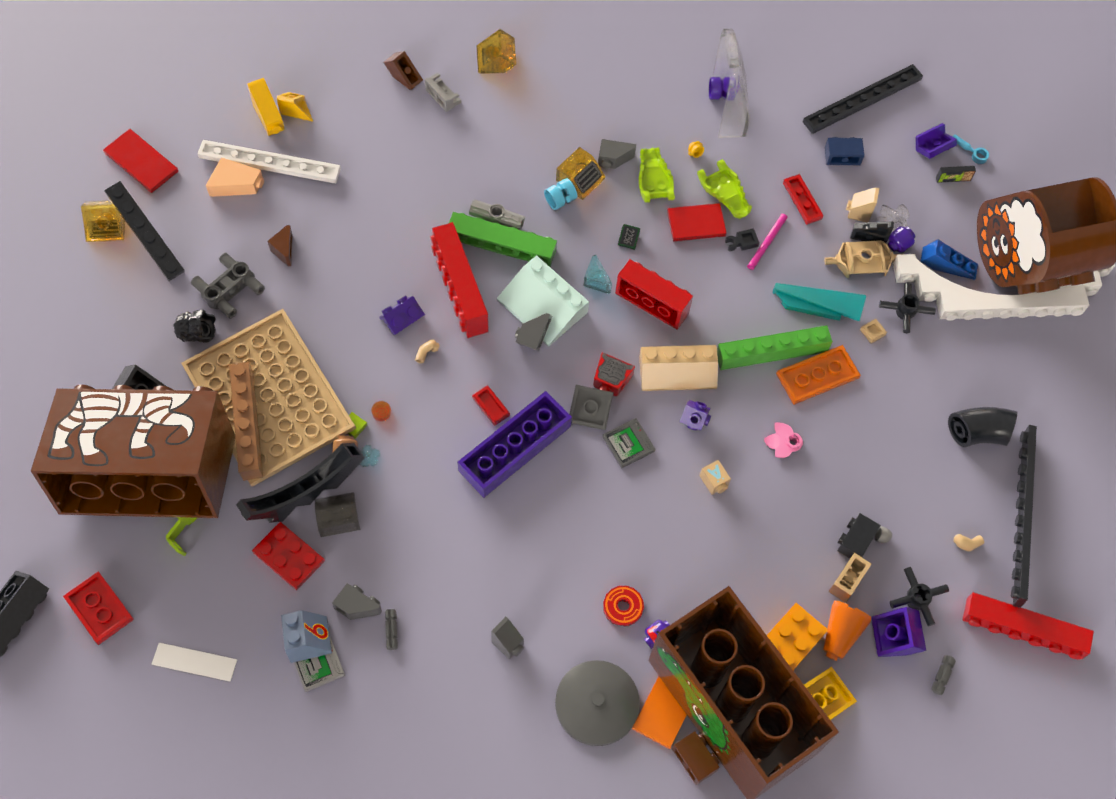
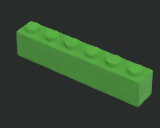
(503, 239)
(773, 347)

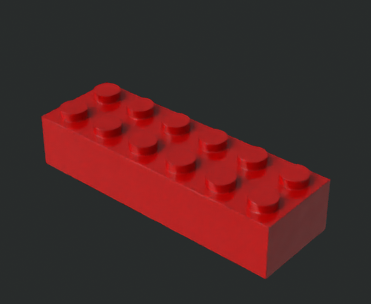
(459, 279)

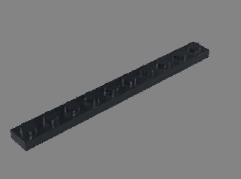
(1024, 518)

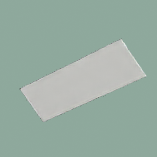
(194, 662)

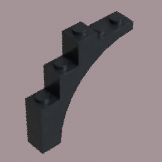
(303, 491)

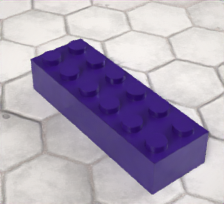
(514, 444)

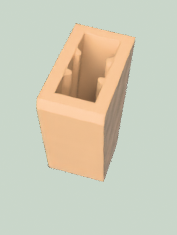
(234, 179)

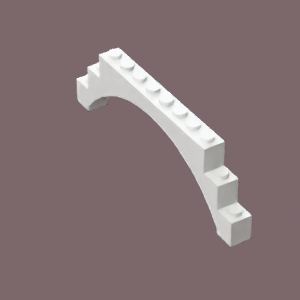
(964, 303)

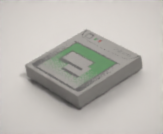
(319, 670)

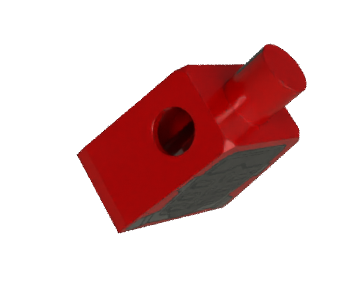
(612, 374)

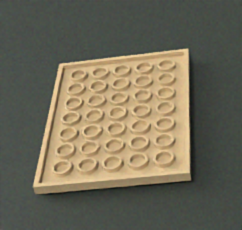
(292, 395)

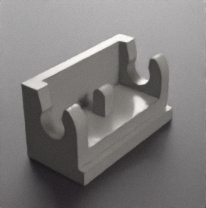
(441, 92)

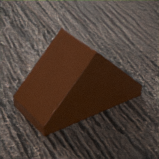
(281, 245)

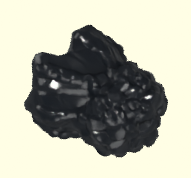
(195, 326)

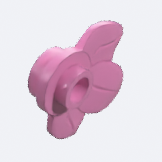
(781, 440)

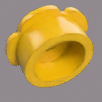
(696, 149)

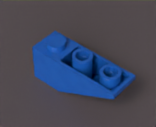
(948, 260)

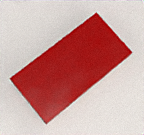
(140, 160)

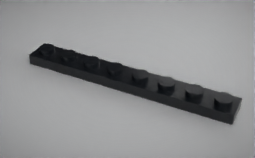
(862, 99)

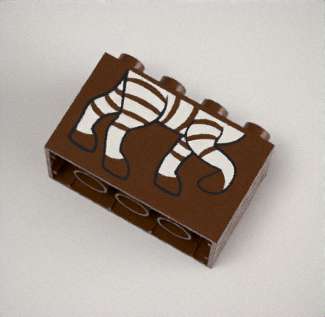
(135, 452)

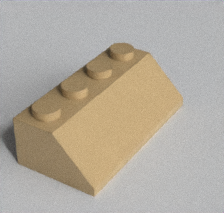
(678, 367)

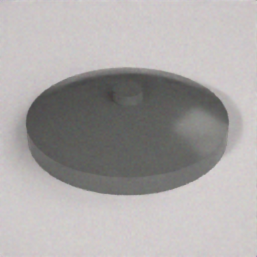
(597, 703)

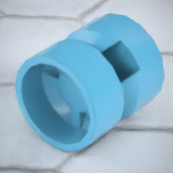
(561, 193)

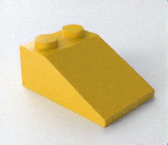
(830, 693)

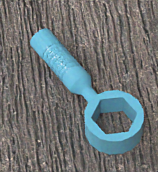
(967, 146)

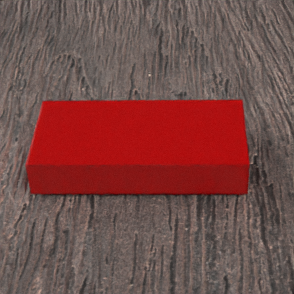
(491, 405)

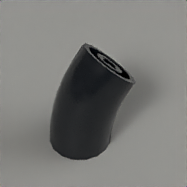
(982, 425)

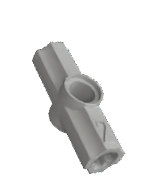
(488, 213)

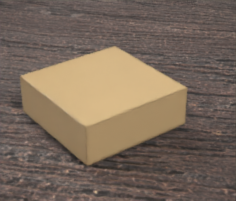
(873, 331)

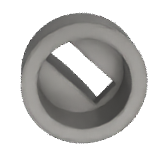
(883, 535)

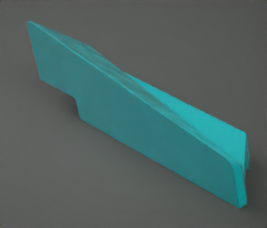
(820, 302)

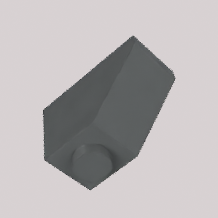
(615, 153)
(533, 332)
(507, 638)

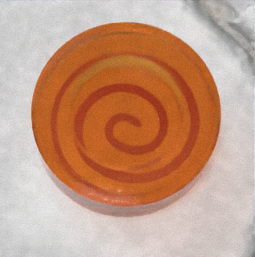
(381, 411)

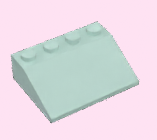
(541, 291)

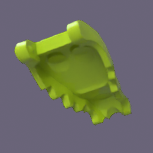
(654, 176)
(726, 188)

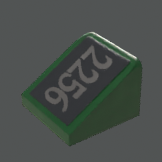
(629, 236)

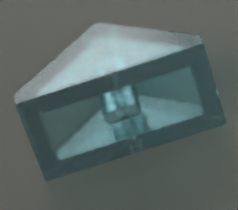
(596, 277)

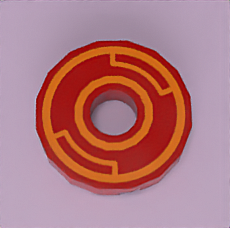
(628, 595)

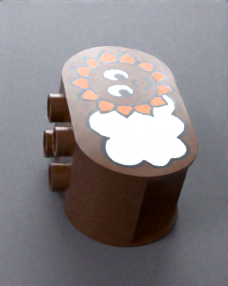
(1048, 235)

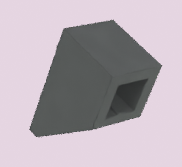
(354, 604)

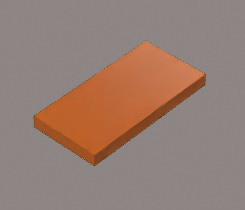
(818, 374)
(660, 716)

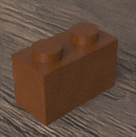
(696, 757)

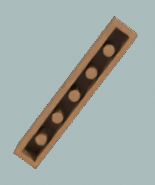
(246, 421)

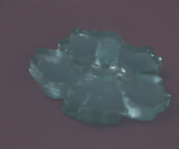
(371, 456)

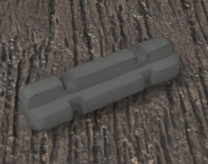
(391, 629)
(943, 675)

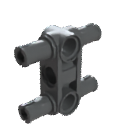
(227, 285)

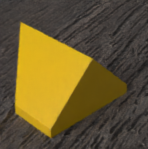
(294, 106)

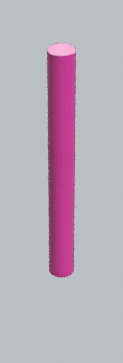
(767, 241)

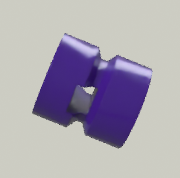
(718, 88)

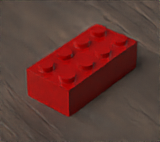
(653, 294)

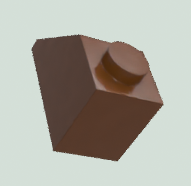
(403, 70)

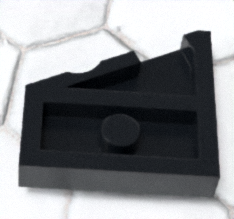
(872, 231)

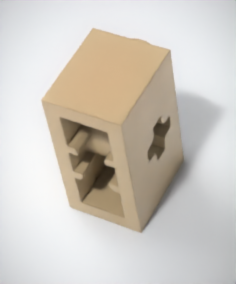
(850, 577)

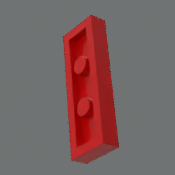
(803, 199)

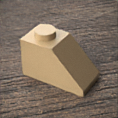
(862, 205)

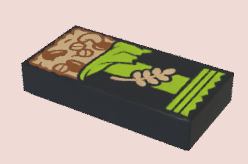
(955, 174)

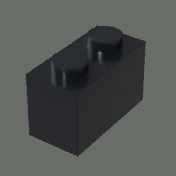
(858, 537)

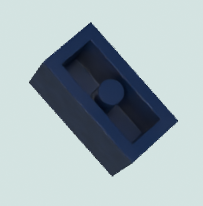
(844, 151)

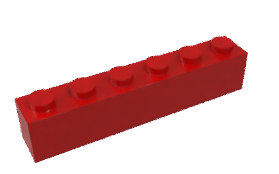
(1028, 626)

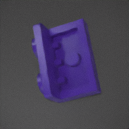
(934, 141)
(402, 315)

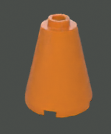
(844, 629)

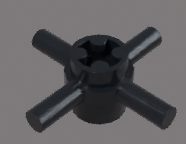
(907, 307)
(921, 602)

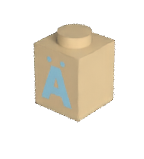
(715, 477)

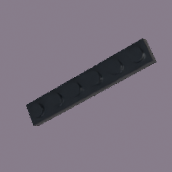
(144, 231)

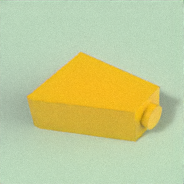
(265, 106)

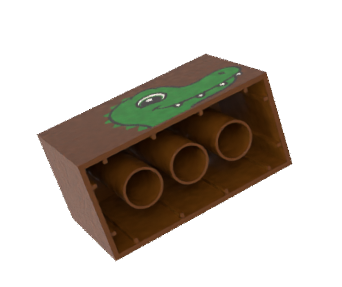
(740, 693)

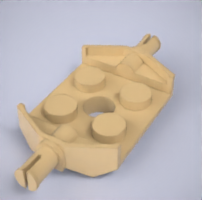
(851, 261)

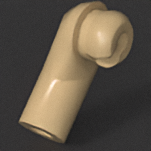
(430, 345)
(968, 544)

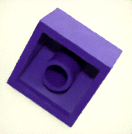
(898, 632)

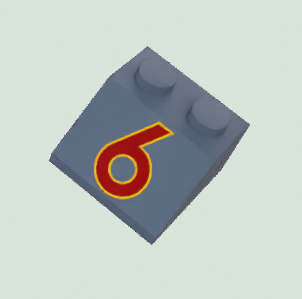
(305, 635)

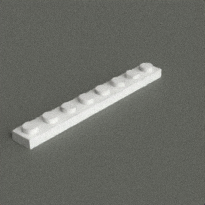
(270, 161)

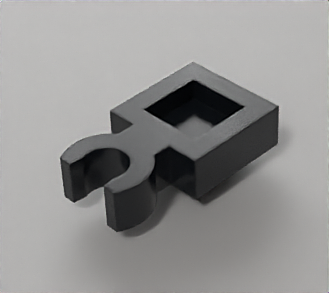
(744, 239)

